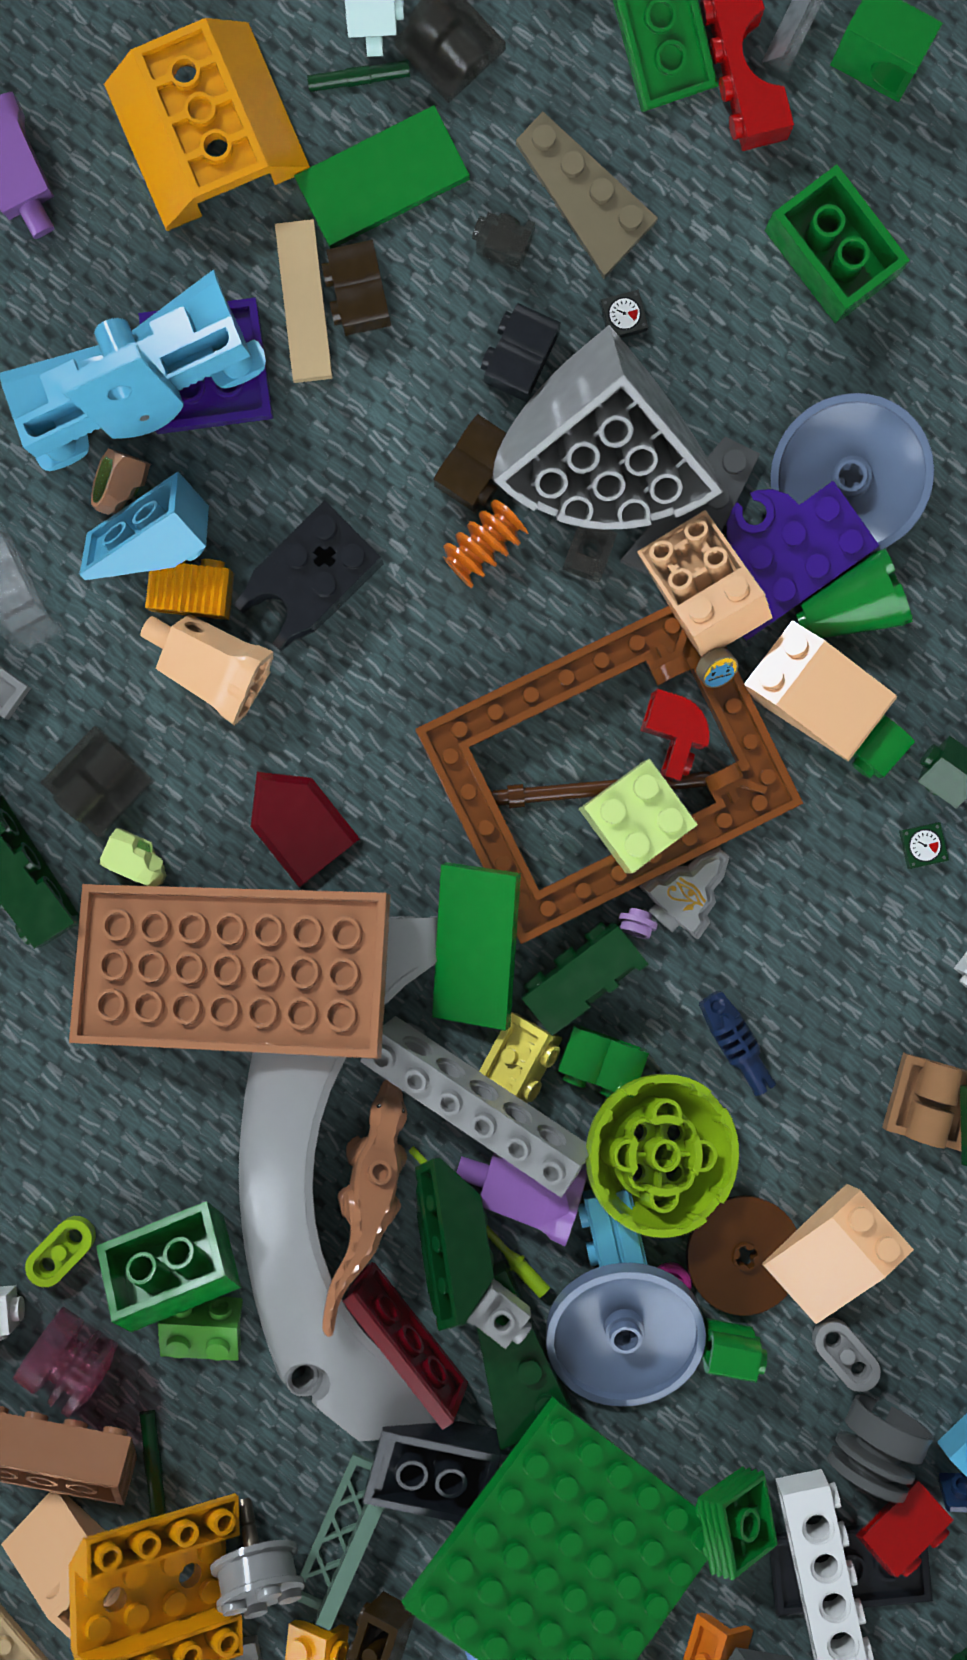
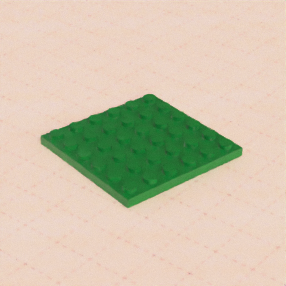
(562, 1552)

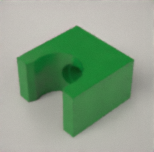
(885, 45)

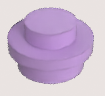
(637, 923)

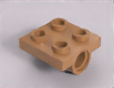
(926, 1102)

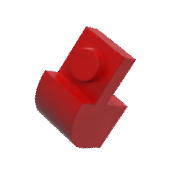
(681, 723)

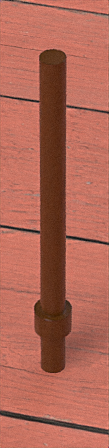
(517, 796)

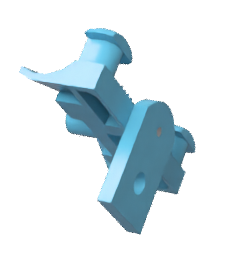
(130, 377)

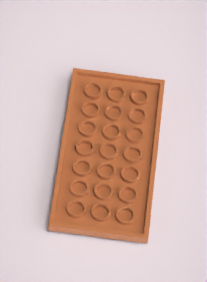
(231, 969)

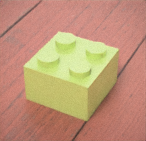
(638, 816)

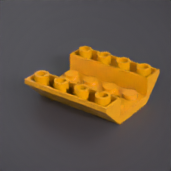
(176, 121)
(155, 1611)

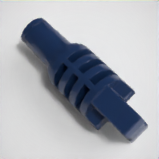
(736, 1041)

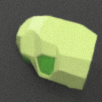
(133, 858)

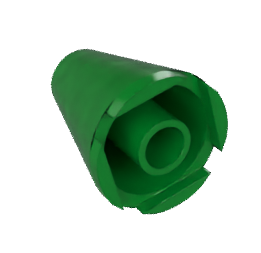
(858, 601)

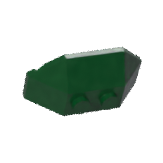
(452, 1242)

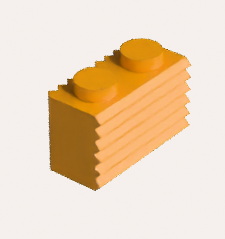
(192, 590)

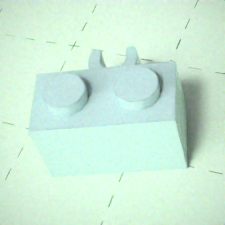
(373, 20)

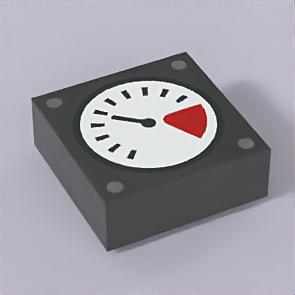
(625, 313)

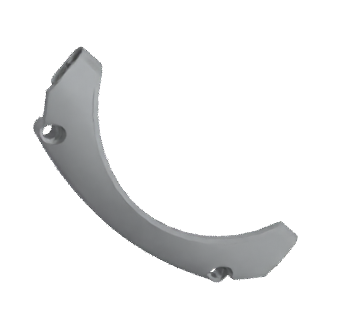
(280, 1236)

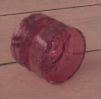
(66, 1362)

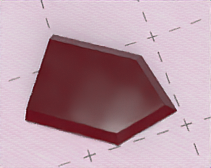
(299, 824)

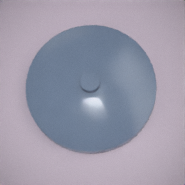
(870, 453)
(625, 1334)

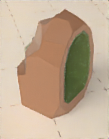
(117, 481)

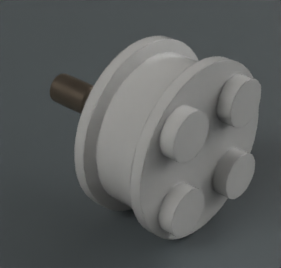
(256, 1573)

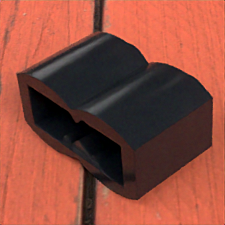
(520, 352)

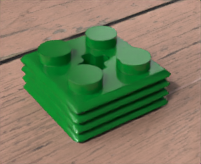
(736, 1523)

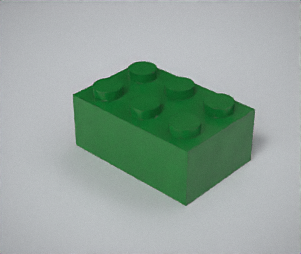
(836, 244)
(167, 1267)

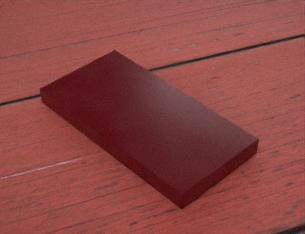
(406, 1344)

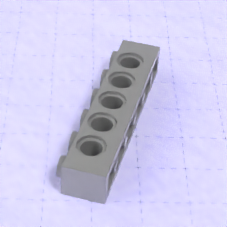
(479, 1106)

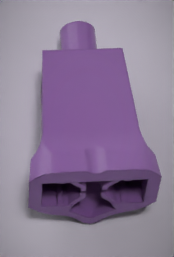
(21, 176)
(523, 1198)

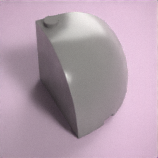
(604, 445)

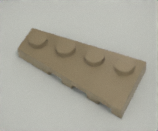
(589, 198)

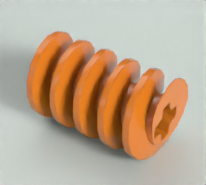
(483, 542)

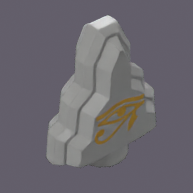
(687, 892)

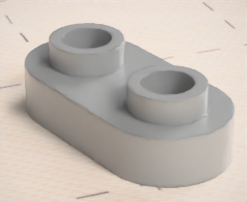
(845, 1353)

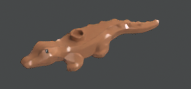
(370, 1198)

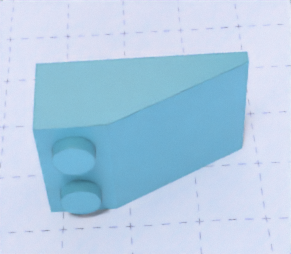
(149, 533)

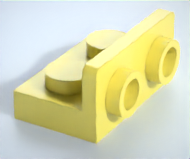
(521, 1057)

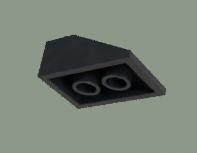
(432, 1468)

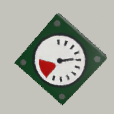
(923, 845)

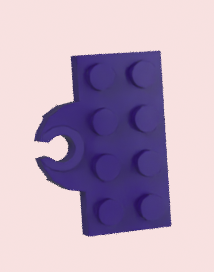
(798, 545)

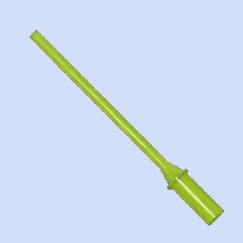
(516, 1262)

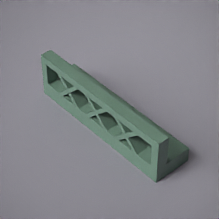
(353, 1550)

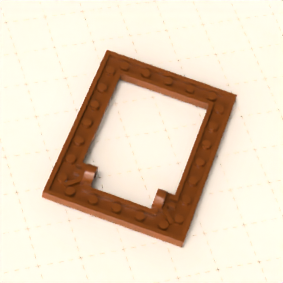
(743, 792)

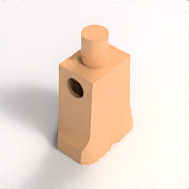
(210, 663)

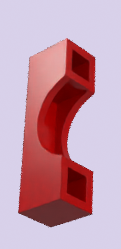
(758, 107)

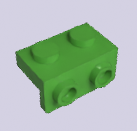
(203, 1331)

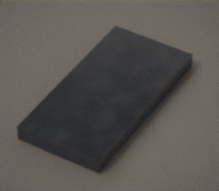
(874, 1583)

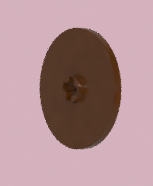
(716, 1245)

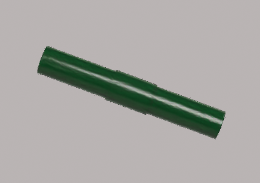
(358, 76)
(152, 1462)

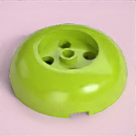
(703, 1153)

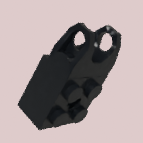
(309, 590)

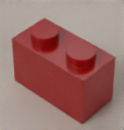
(905, 1530)

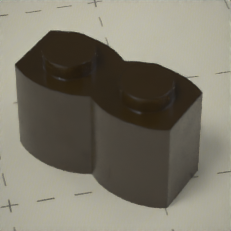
(358, 288)
(469, 466)

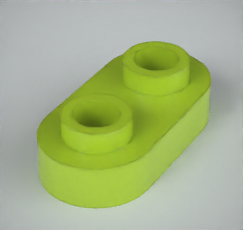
(61, 1250)

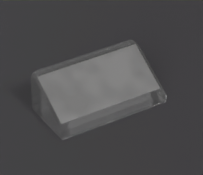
(791, 35)

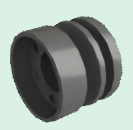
(879, 1448)

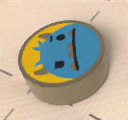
(717, 667)

